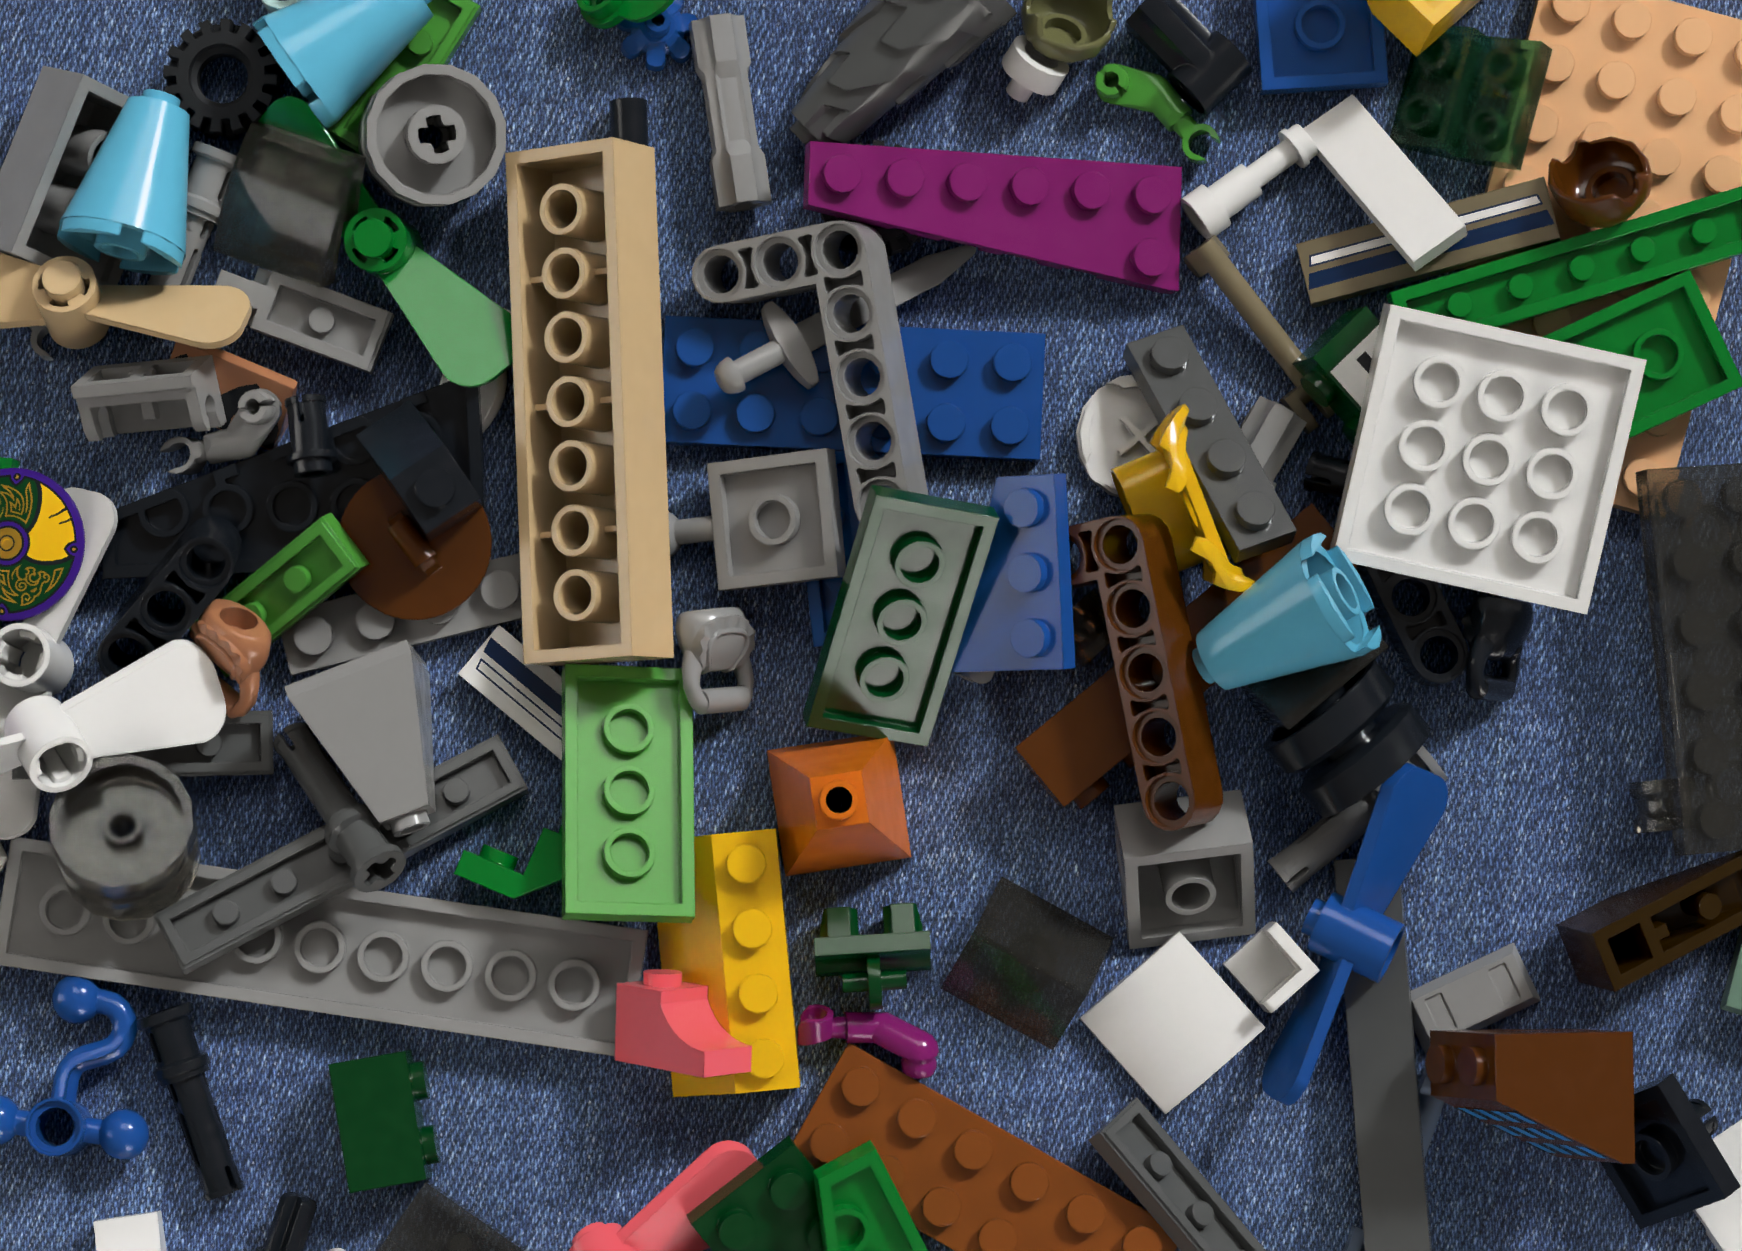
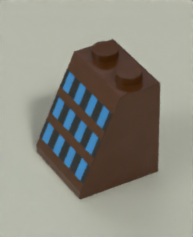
(1543, 1086)

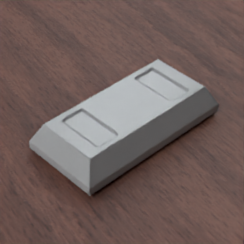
(1473, 995)

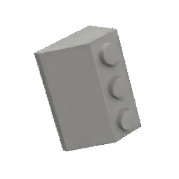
(48, 161)

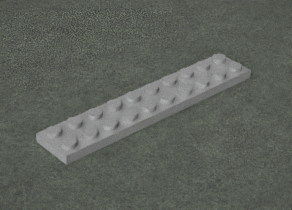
(350, 957)

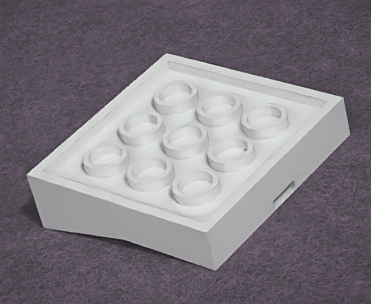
(1487, 458)

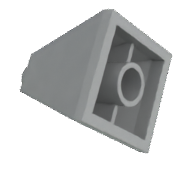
(377, 731)

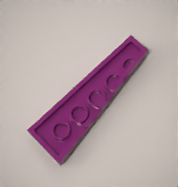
(1053, 211)

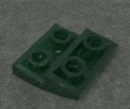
(1472, 98)

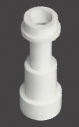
(1213, 206)

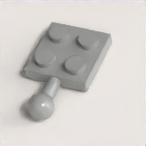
(770, 520)

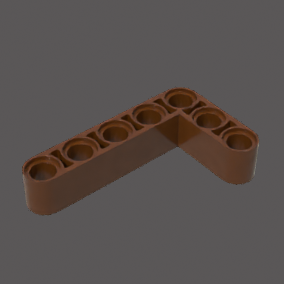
(1134, 647)

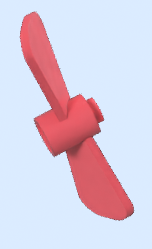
(664, 1220)

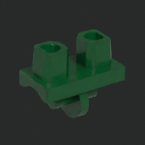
(872, 960)

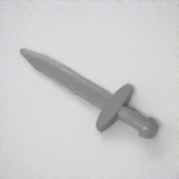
(793, 343)

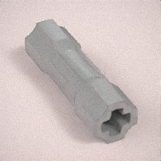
(736, 159)

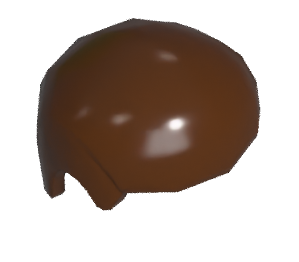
(1601, 181)

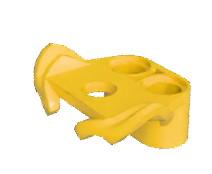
(1169, 489)

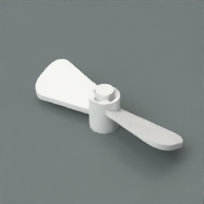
(47, 659)
(146, 706)

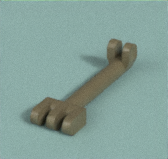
(1213, 259)

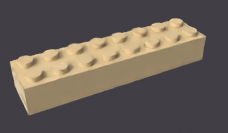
(589, 403)

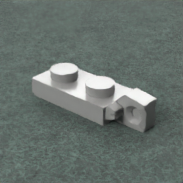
(314, 318)

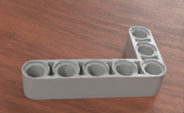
(847, 348)

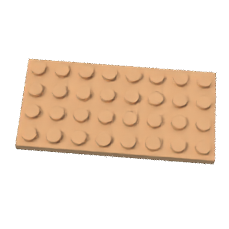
(1673, 89)

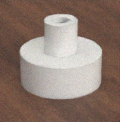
(1031, 71)

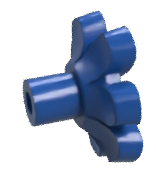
(659, 40)

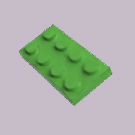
(627, 795)

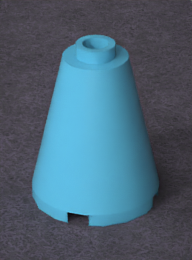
(339, 46)
(136, 190)
(1289, 620)

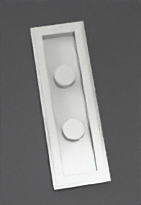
(1385, 183)

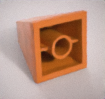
(825, 840)

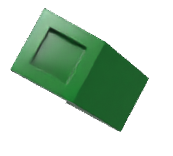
(496, 868)

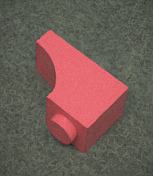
(674, 1028)

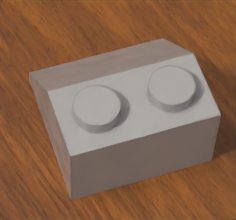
(1187, 877)

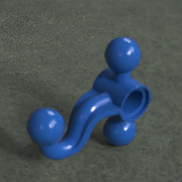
(122, 1132)

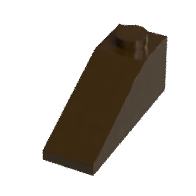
(1654, 923)

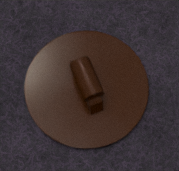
(405, 571)

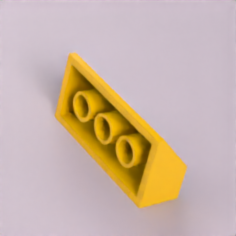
(742, 956)

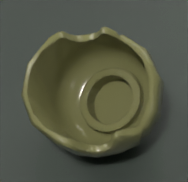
(1068, 28)

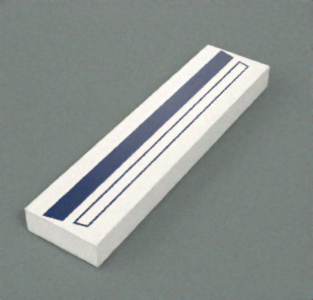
(522, 691)

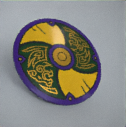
(38, 543)

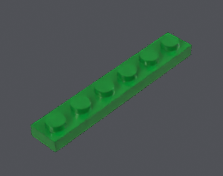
(1586, 265)

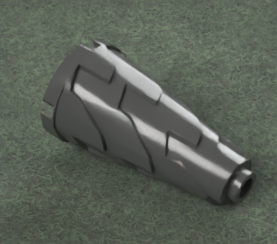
(888, 59)

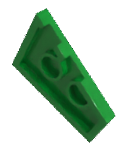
(862, 1206)

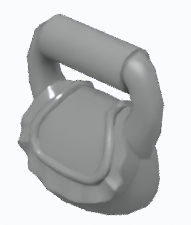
(712, 643)

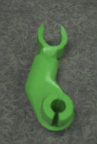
(1152, 94)

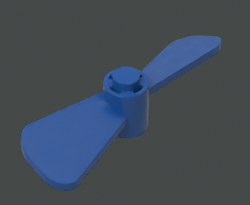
(1352, 928)

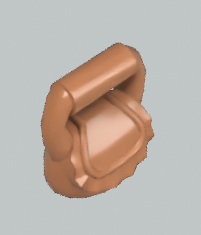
(238, 645)

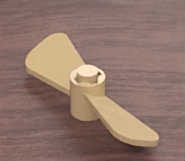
(80, 310)

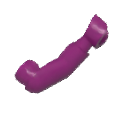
(882, 1028)

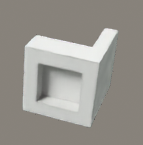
(1270, 967)

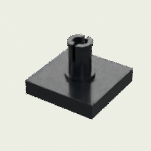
(1674, 1156)

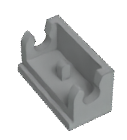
(149, 397)

